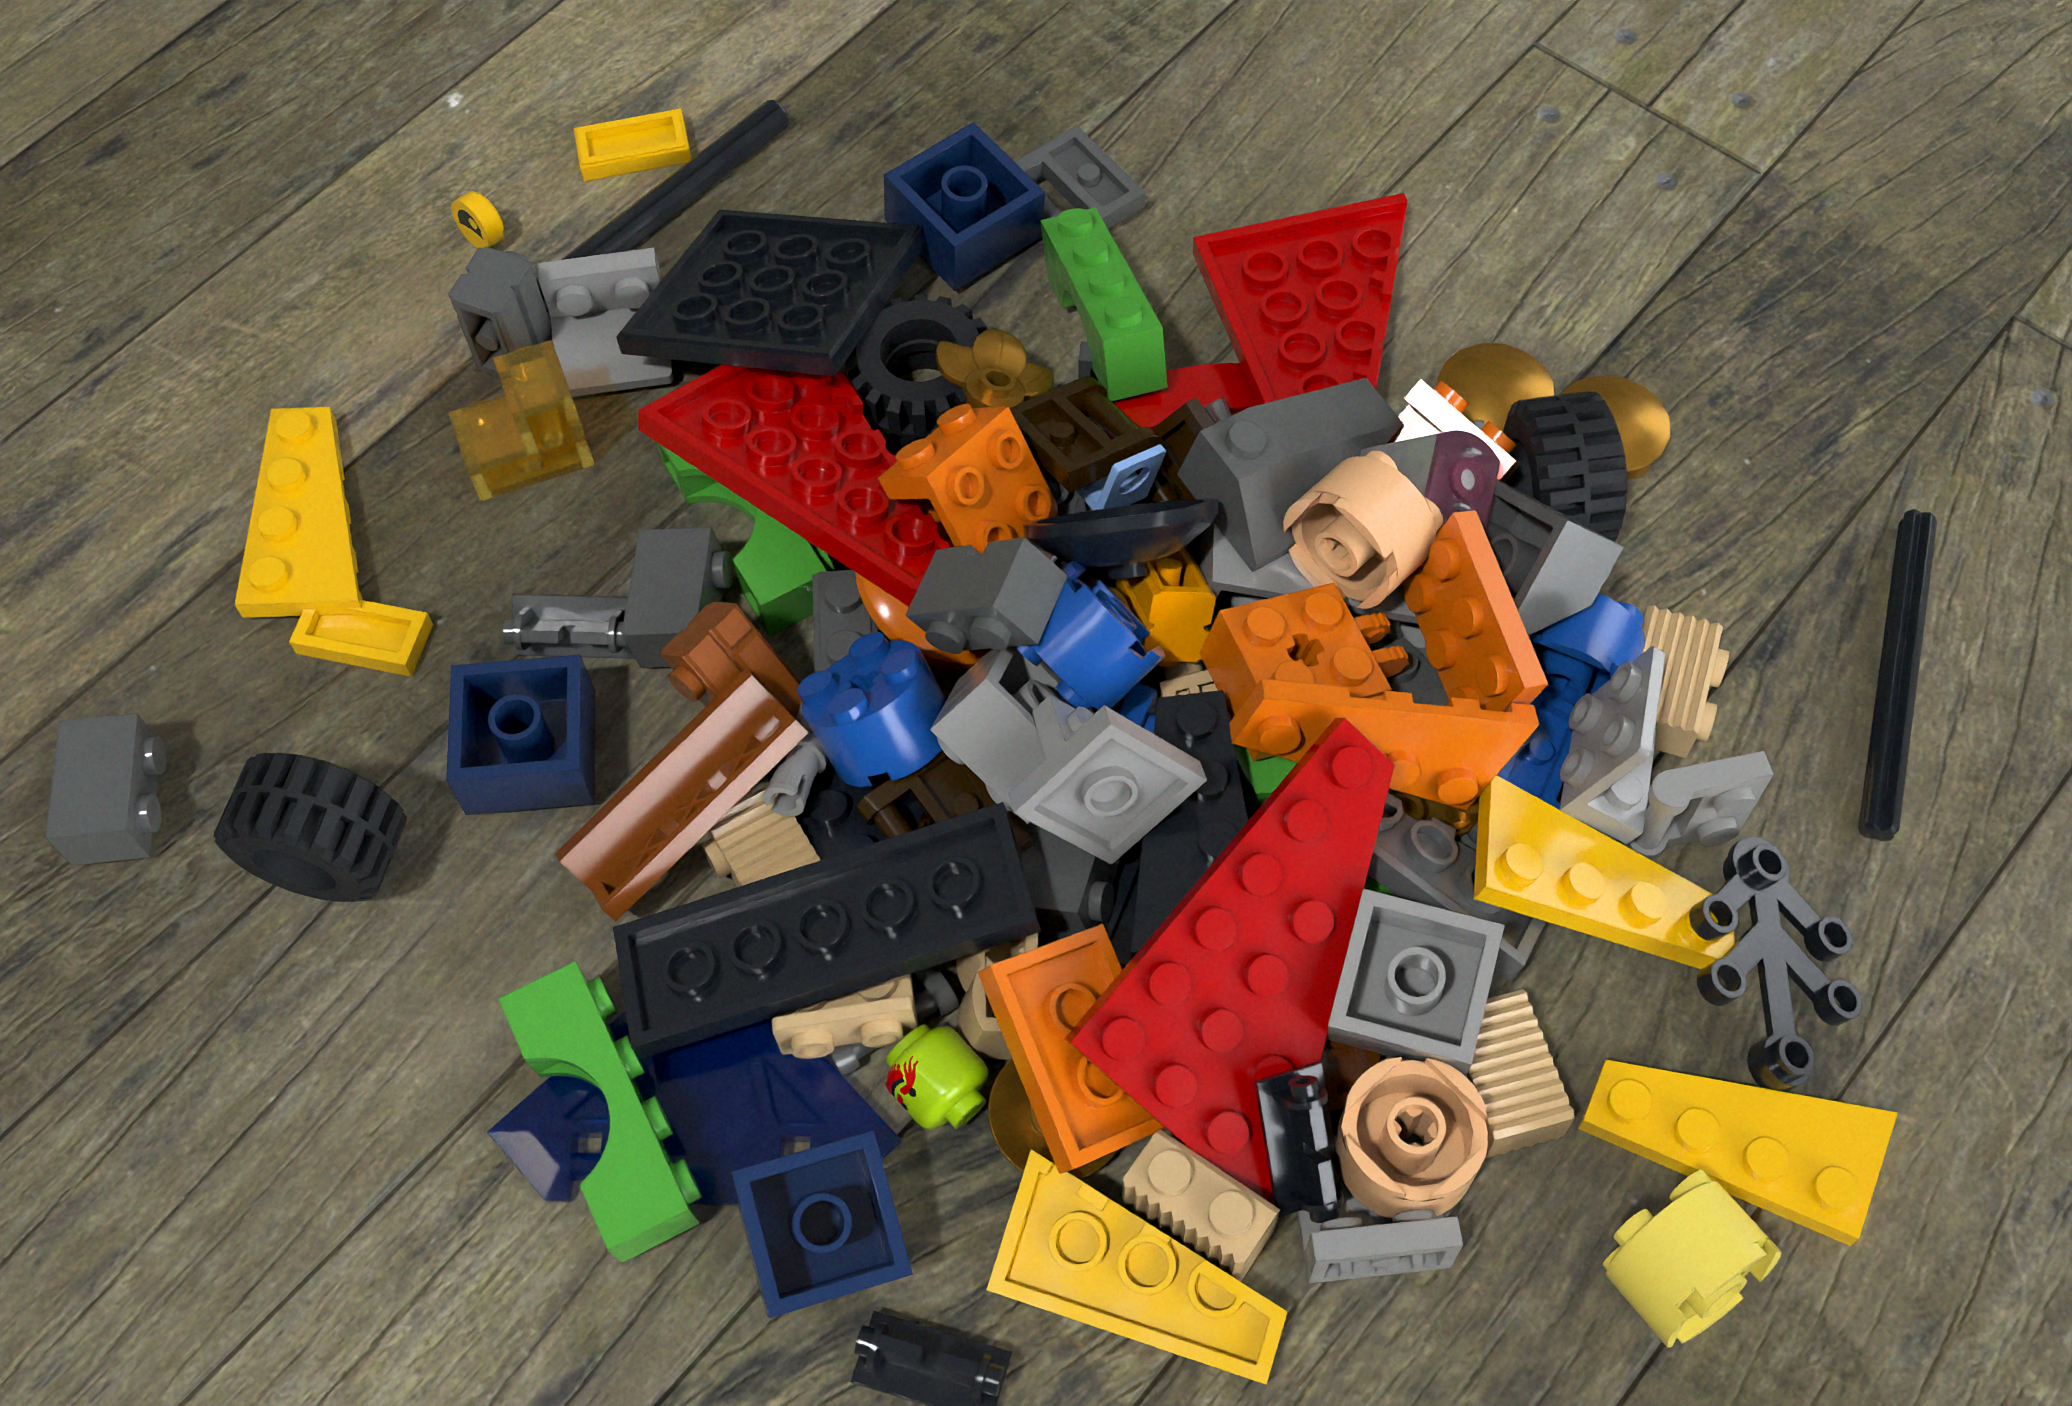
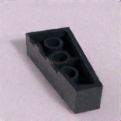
(1203, 824)

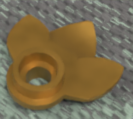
(993, 370)

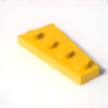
(1582, 880)

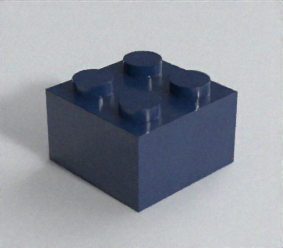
(970, 203)
(521, 735)
(820, 1224)

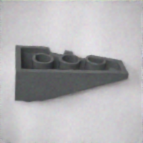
(1277, 453)
(1546, 557)

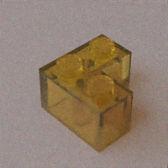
(527, 431)

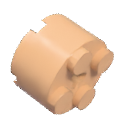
(1362, 529)
(1402, 1101)

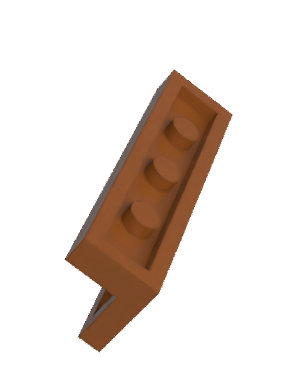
(681, 794)

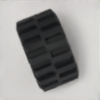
(905, 341)
(1570, 458)
(310, 827)

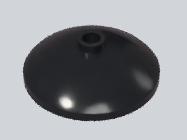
(1123, 535)

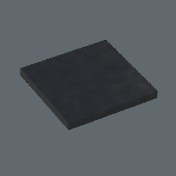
(774, 292)

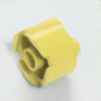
(1689, 1259)

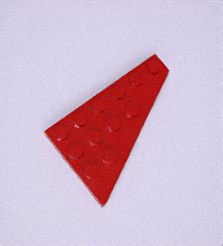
(1306, 294)
(806, 460)
(1247, 961)

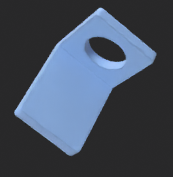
(1123, 483)

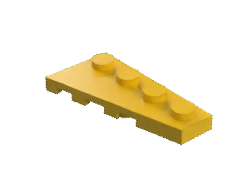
(299, 523)
(1763, 1145)
(1116, 1272)

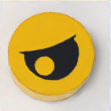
(477, 220)

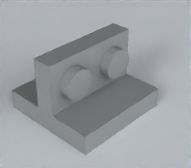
(1102, 779)

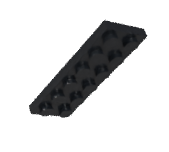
(823, 930)

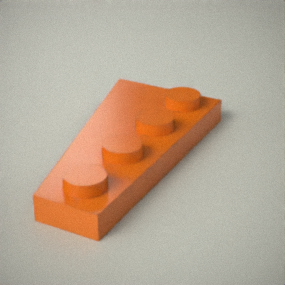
(1436, 749)

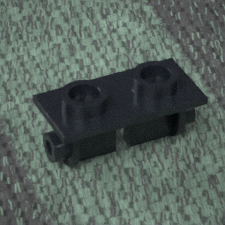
(1300, 1142)
(928, 1364)

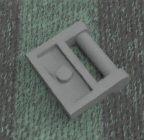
(1702, 803)

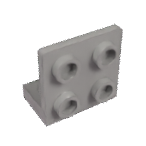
(589, 307)
(1614, 749)
(1372, 1245)

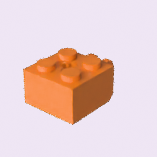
(1299, 639)

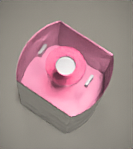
(1448, 469)

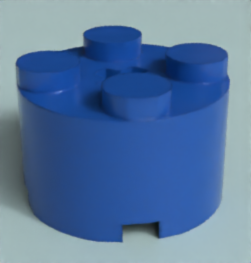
(1092, 644)
(1588, 647)
(874, 710)

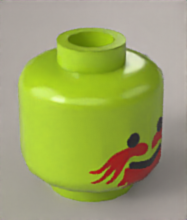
(936, 1077)

